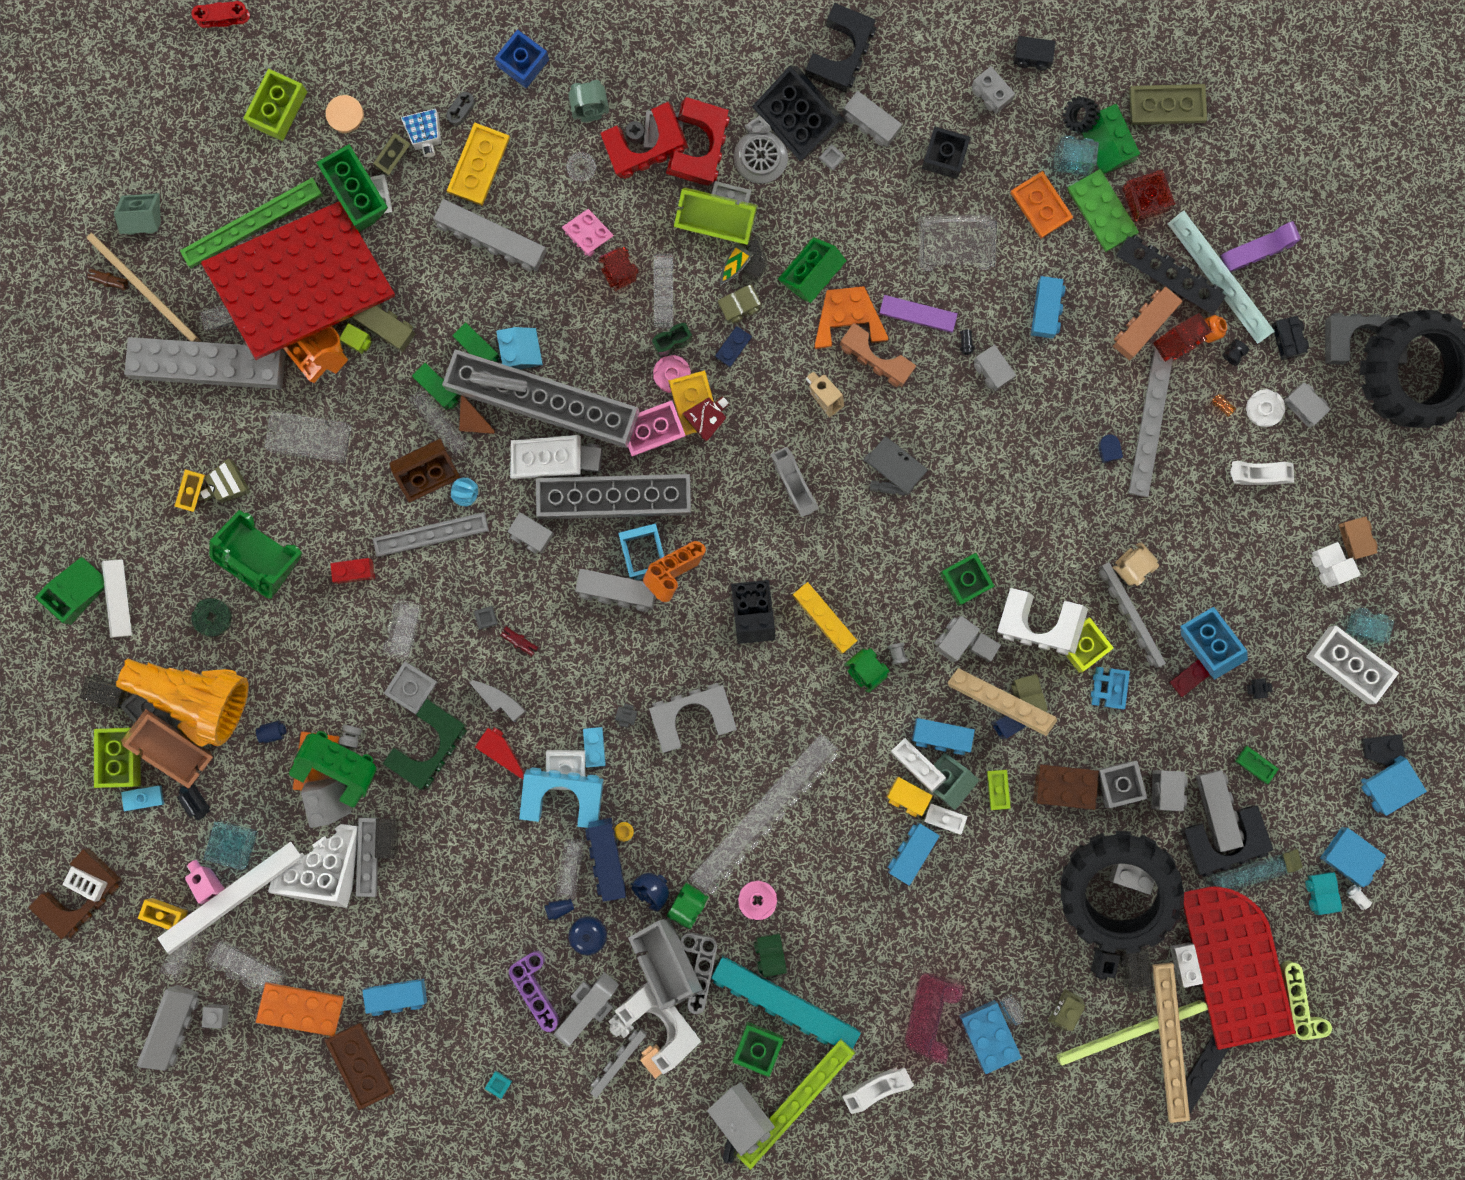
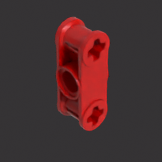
(220, 14)

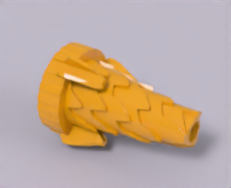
(204, 703)

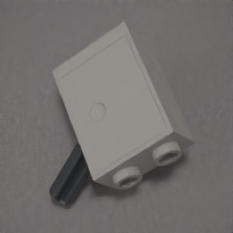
(740, 1121)

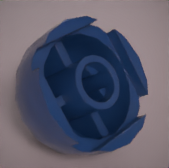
(651, 889)
(587, 935)

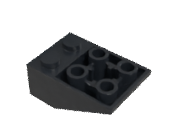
(753, 612)

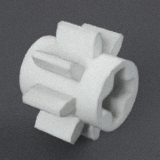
(618, 1027)

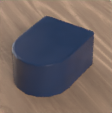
(1110, 449)

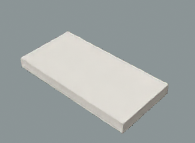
(545, 457)

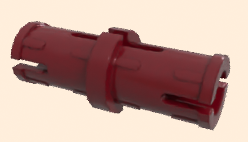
(519, 641)

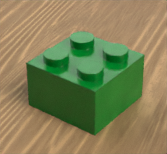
(967, 579)
(758, 1049)

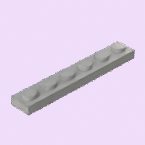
(1127, 608)

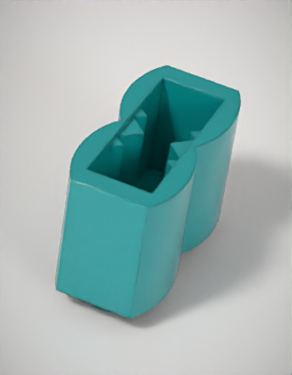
(1324, 893)

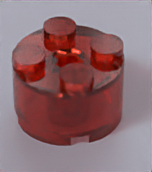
(618, 268)

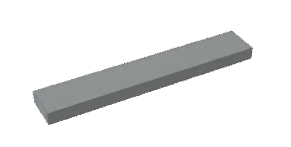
(430, 534)

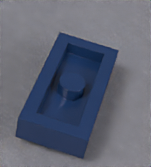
(733, 346)

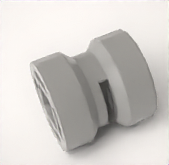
(350, 740)

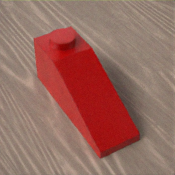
(498, 749)

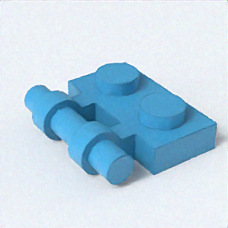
(1116, 690)

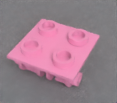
(587, 232)

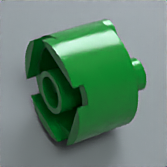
(867, 669)
(687, 906)

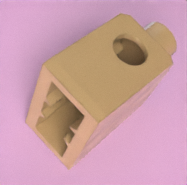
(825, 393)

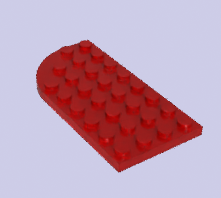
(1237, 967)

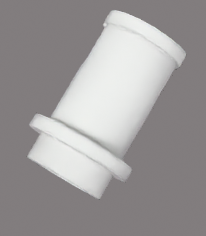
(1357, 895)

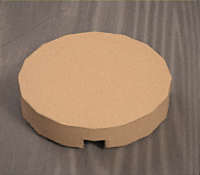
(344, 114)

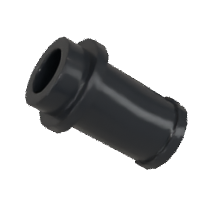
(966, 342)

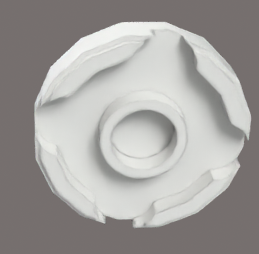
(1261, 412)

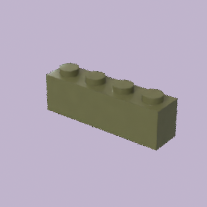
(386, 326)

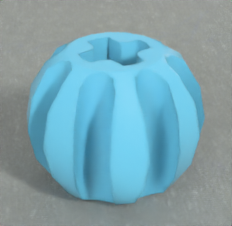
(464, 491)

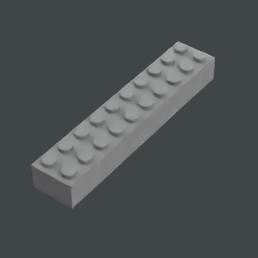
(544, 400)

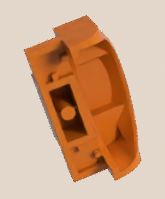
(318, 353)

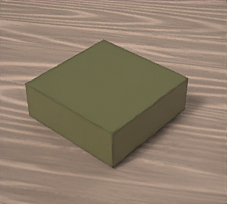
(1292, 860)

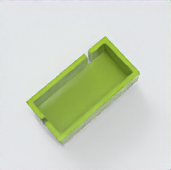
(715, 216)

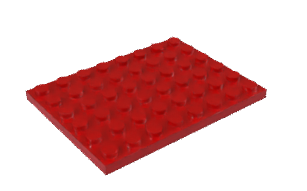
(297, 280)

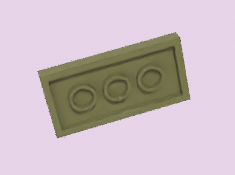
(1168, 104)

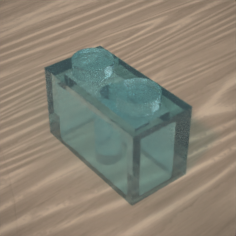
(1370, 626)

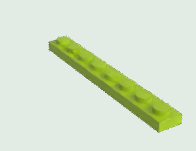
(801, 1098)

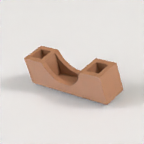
(895, 369)

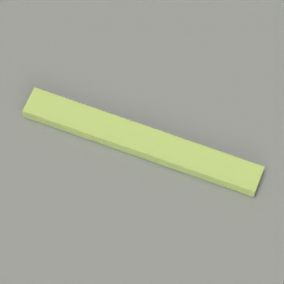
(1125, 1034)

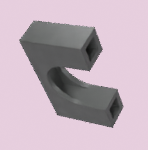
(1339, 331)

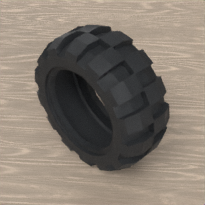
(1382, 369)
(1122, 934)

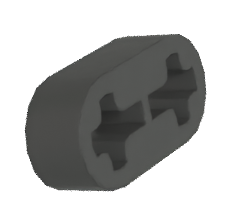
(457, 105)

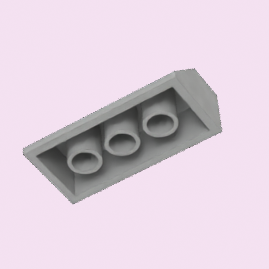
(168, 1028)

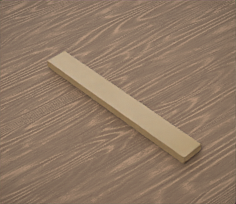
(143, 289)
(1171, 1042)

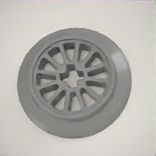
(761, 175)

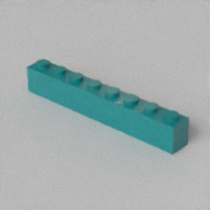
(783, 1003)

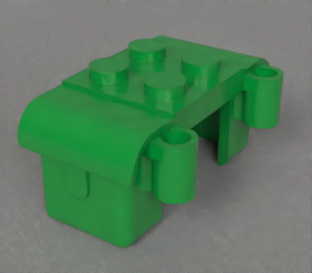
(335, 762)

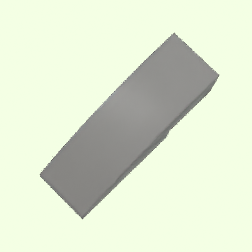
(497, 699)

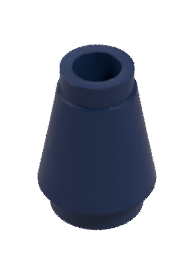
(558, 908)

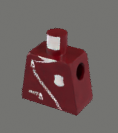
(706, 416)

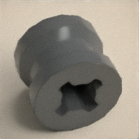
(636, 136)

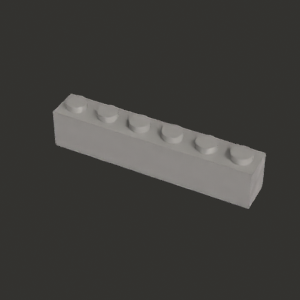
(490, 235)

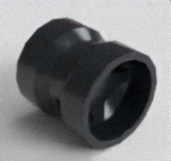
(1235, 352)

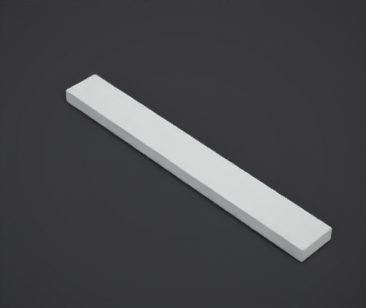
(229, 898)

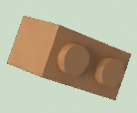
(1358, 538)

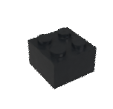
(946, 152)

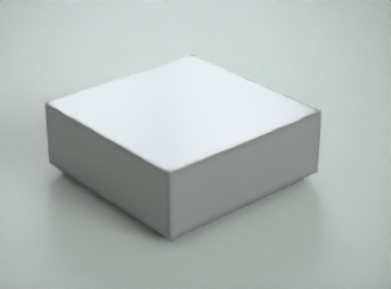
(832, 157)

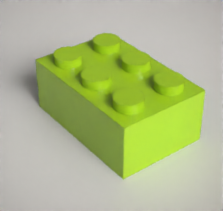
(275, 104)
(113, 762)

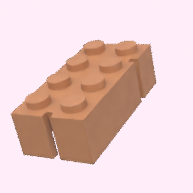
(166, 748)

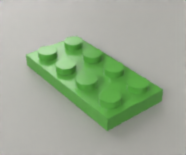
(1102, 210)

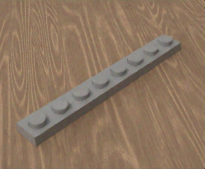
(1150, 425)

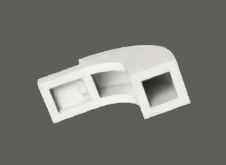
(1262, 474)
(876, 1088)

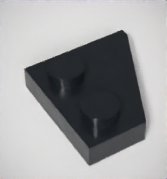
(1383, 749)

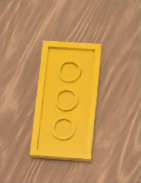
(478, 164)

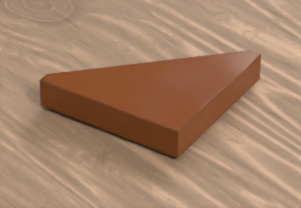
(471, 419)

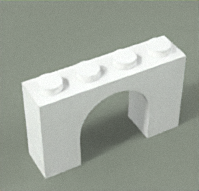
(1062, 637)
(680, 1036)

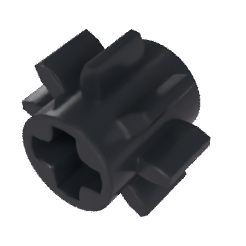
(1259, 688)

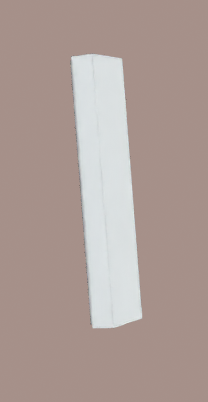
(116, 598)

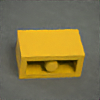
(189, 490)
(908, 796)
(161, 913)

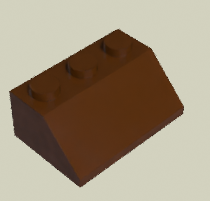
(424, 470)

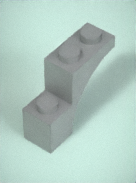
(794, 482)

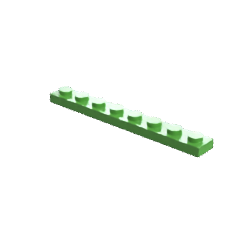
(251, 223)

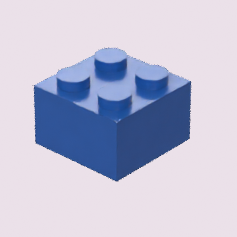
(521, 58)

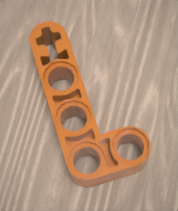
(661, 573)

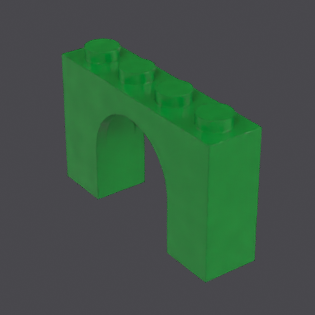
(433, 382)

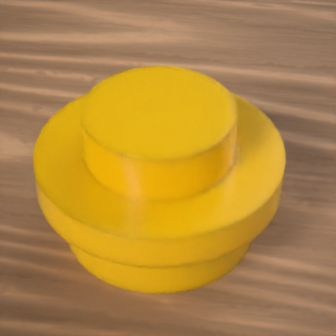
(624, 831)

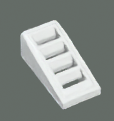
(98, 891)

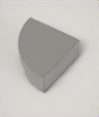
(758, 126)

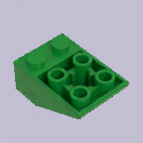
(72, 591)

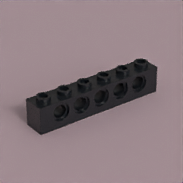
(1209, 304)

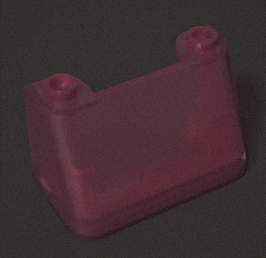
(926, 1015)

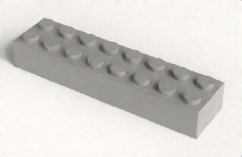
(202, 363)
(613, 496)

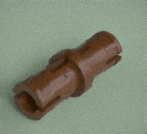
(107, 279)

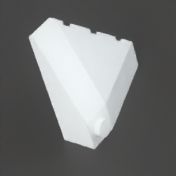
(324, 873)

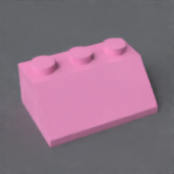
(655, 428)

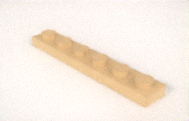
(1002, 702)

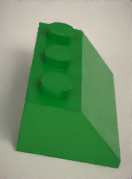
(1115, 140)
(812, 269)

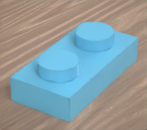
(594, 747)

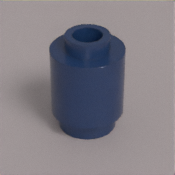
(271, 732)

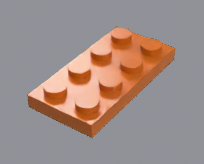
(299, 1009)

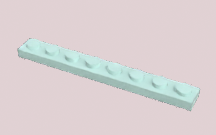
(1221, 276)

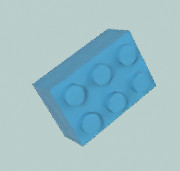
(1214, 643)
(990, 1037)

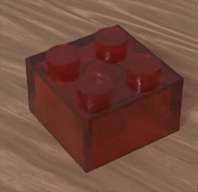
(1148, 195)
(1183, 338)

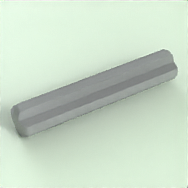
(498, 381)

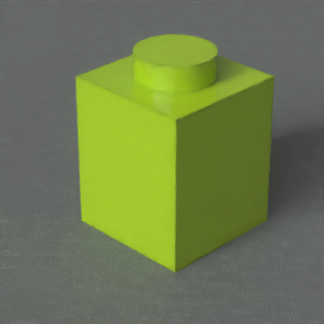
(355, 338)

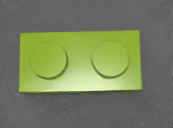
(998, 789)

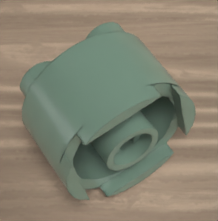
(588, 101)

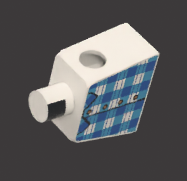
(423, 130)

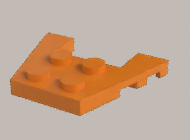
(847, 307)

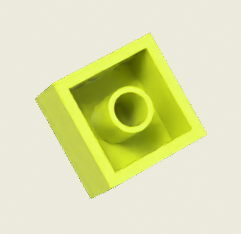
(1090, 648)

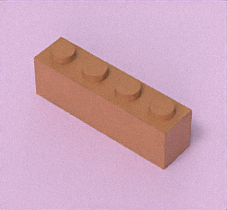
(1147, 323)

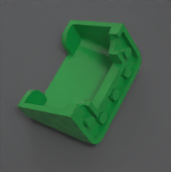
(252, 555)

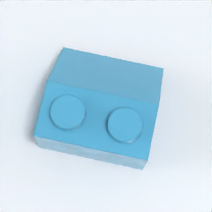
(519, 347)

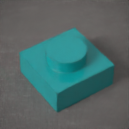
(498, 1084)

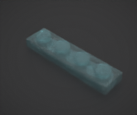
(1250, 873)

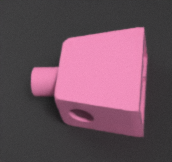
(203, 882)

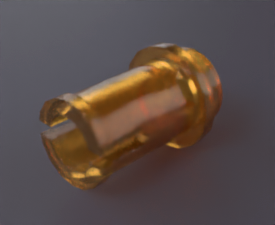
(1224, 405)

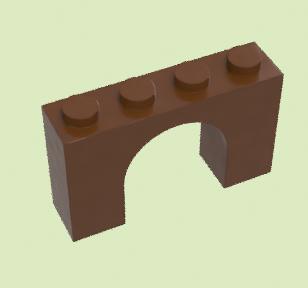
(65, 921)

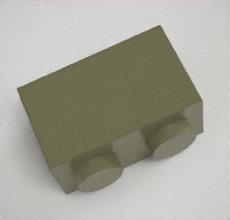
(391, 154)

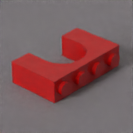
(713, 122)
(669, 140)

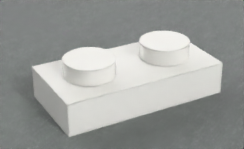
(945, 819)

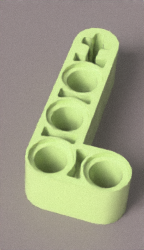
(1300, 998)

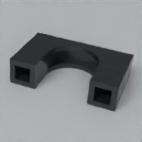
(840, 73)
(1207, 860)

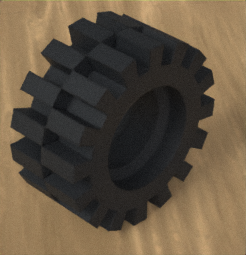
(1090, 114)

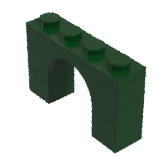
(449, 731)

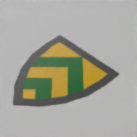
(735, 263)

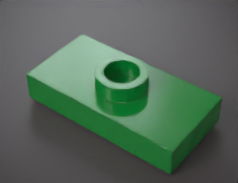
(1256, 765)

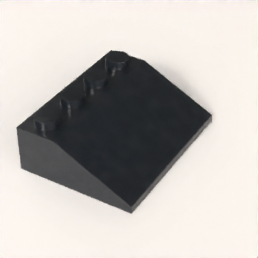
(798, 112)

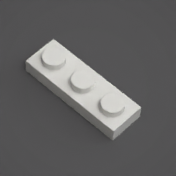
(918, 765)

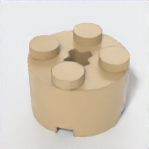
(1136, 564)

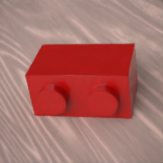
(352, 571)

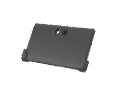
(896, 467)

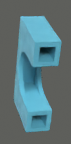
(538, 782)

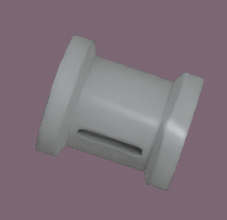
(898, 653)

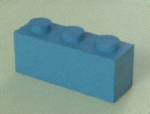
(1047, 307)
(942, 736)
(912, 853)
(395, 997)

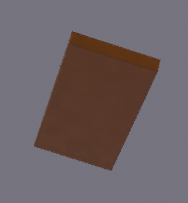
(359, 1066)

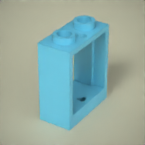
(634, 534)

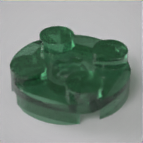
(221, 622)

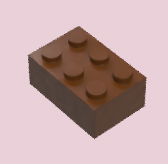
(1066, 786)

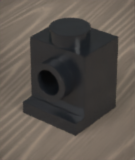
(1105, 964)

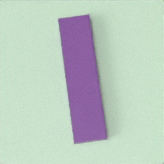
(918, 313)

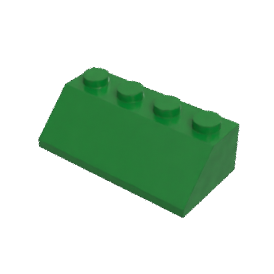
(353, 187)

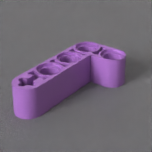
(1258, 249)
(537, 994)

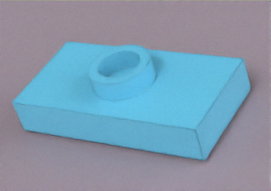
(142, 798)

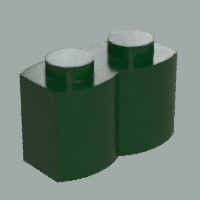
(667, 342)
(771, 955)

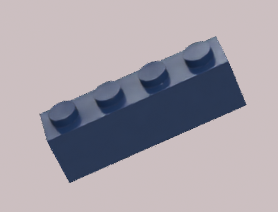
(607, 859)

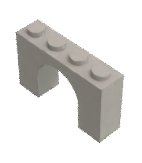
(665, 714)

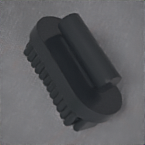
(193, 802)

